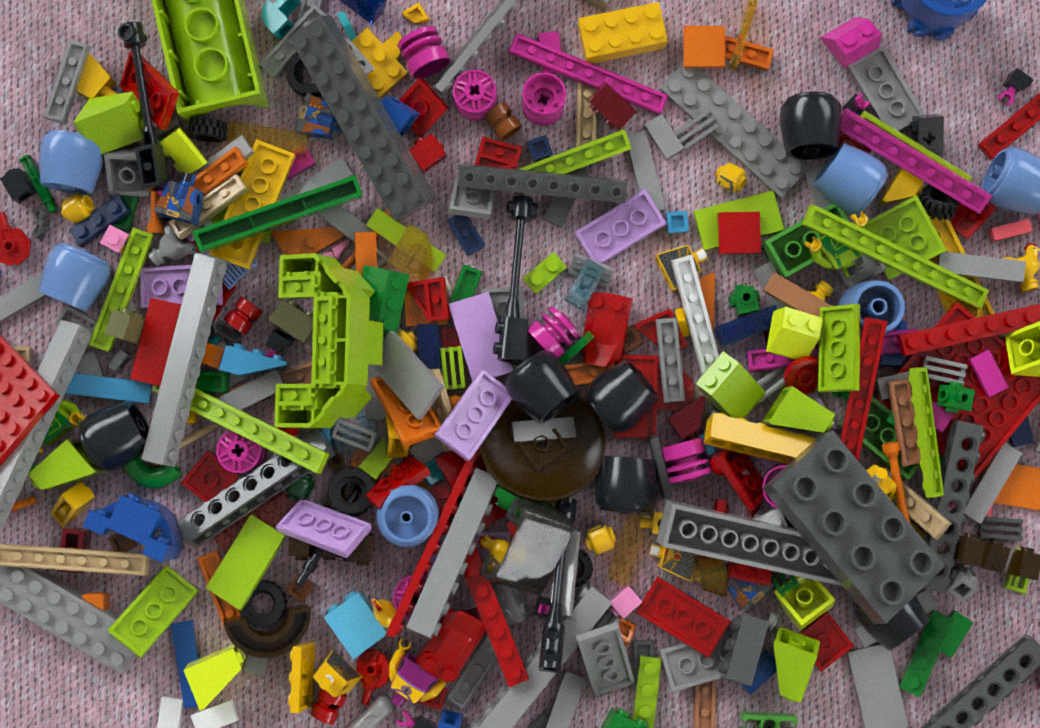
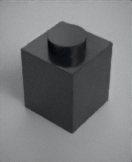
(18, 185)

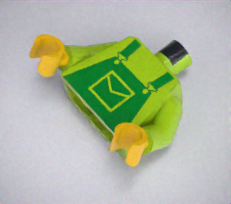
(833, 254)
(65, 419)

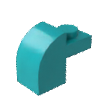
(275, 16)

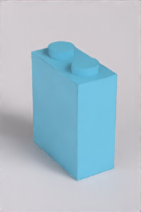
(355, 623)

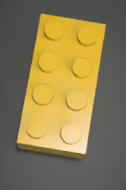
(622, 33)

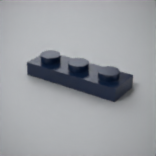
(99, 220)

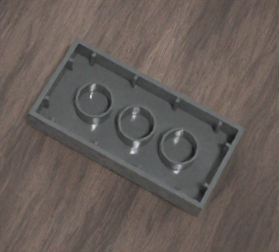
(854, 527)

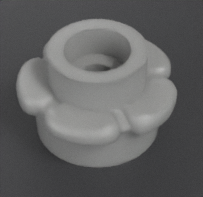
(773, 619)

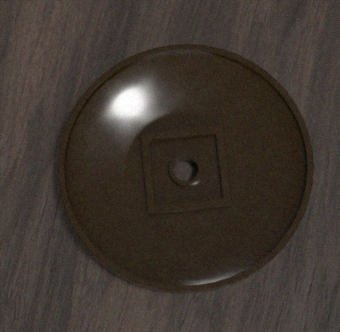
(550, 472)

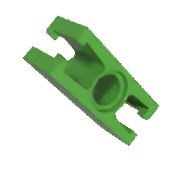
(761, 717)

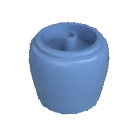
(69, 162)
(851, 179)
(1014, 181)
(74, 276)
(876, 301)
(422, 510)

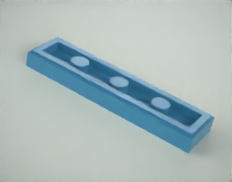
(110, 388)

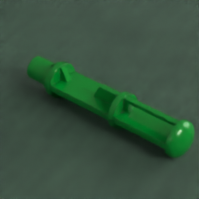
(34, 176)

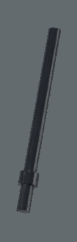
(311, 564)

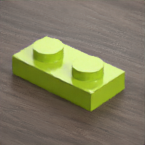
(544, 273)

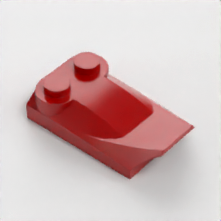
(608, 322)
(741, 475)
(450, 649)

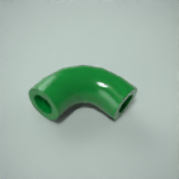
(152, 477)

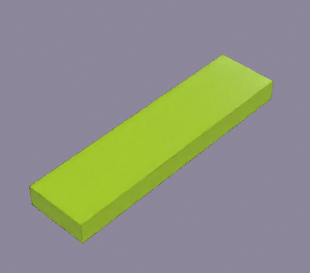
(394, 230)

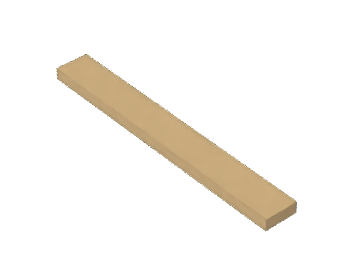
(73, 559)

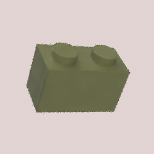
(293, 320)
(125, 325)

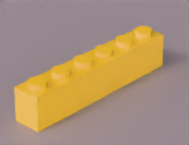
(755, 438)

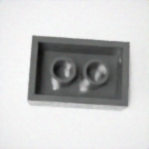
(743, 649)

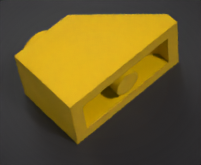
(902, 188)
(72, 504)

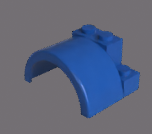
(937, 17)
(139, 521)

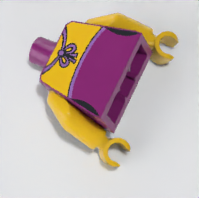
(410, 680)

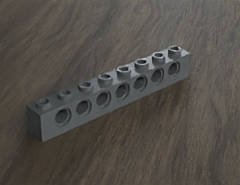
(542, 183)
(953, 453)
(209, 521)
(978, 688)

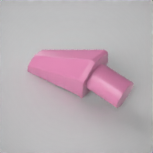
(338, 249)

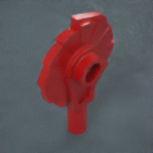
(13, 243)
(375, 672)

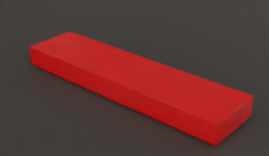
(1011, 129)

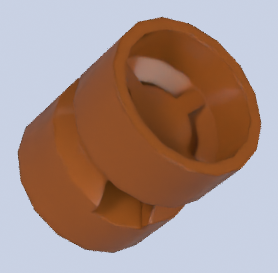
(504, 123)

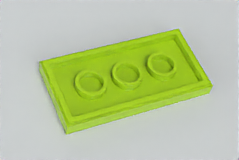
(764, 203)
(839, 348)
(246, 562)
(153, 611)

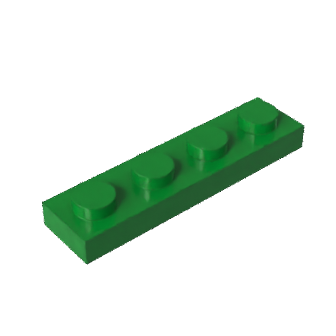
(926, 653)

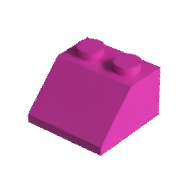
(852, 40)

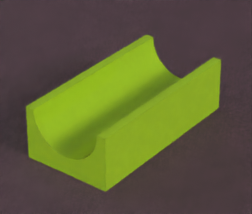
(209, 55)

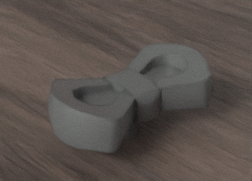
(40, 215)
(231, 336)

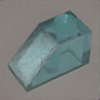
(584, 284)

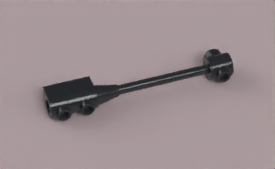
(151, 155)
(512, 328)
(553, 628)

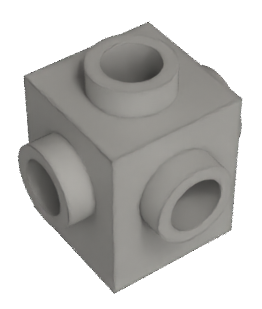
(963, 582)

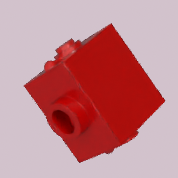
(428, 152)

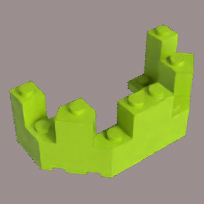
(341, 342)

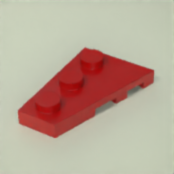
(407, 473)

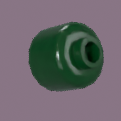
(301, 489)

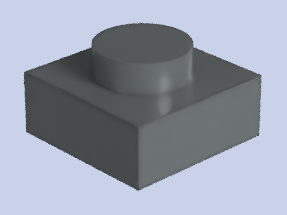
(119, 360)

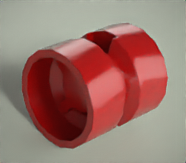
(243, 315)
(327, 707)

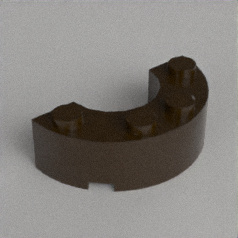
(361, 555)
(995, 557)
(269, 643)

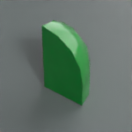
(505, 499)

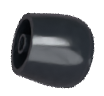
(810, 125)
(541, 386)
(621, 396)
(114, 435)
(627, 485)
(899, 628)

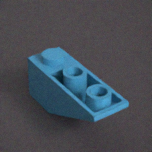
(247, 363)

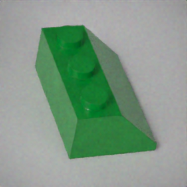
(388, 297)

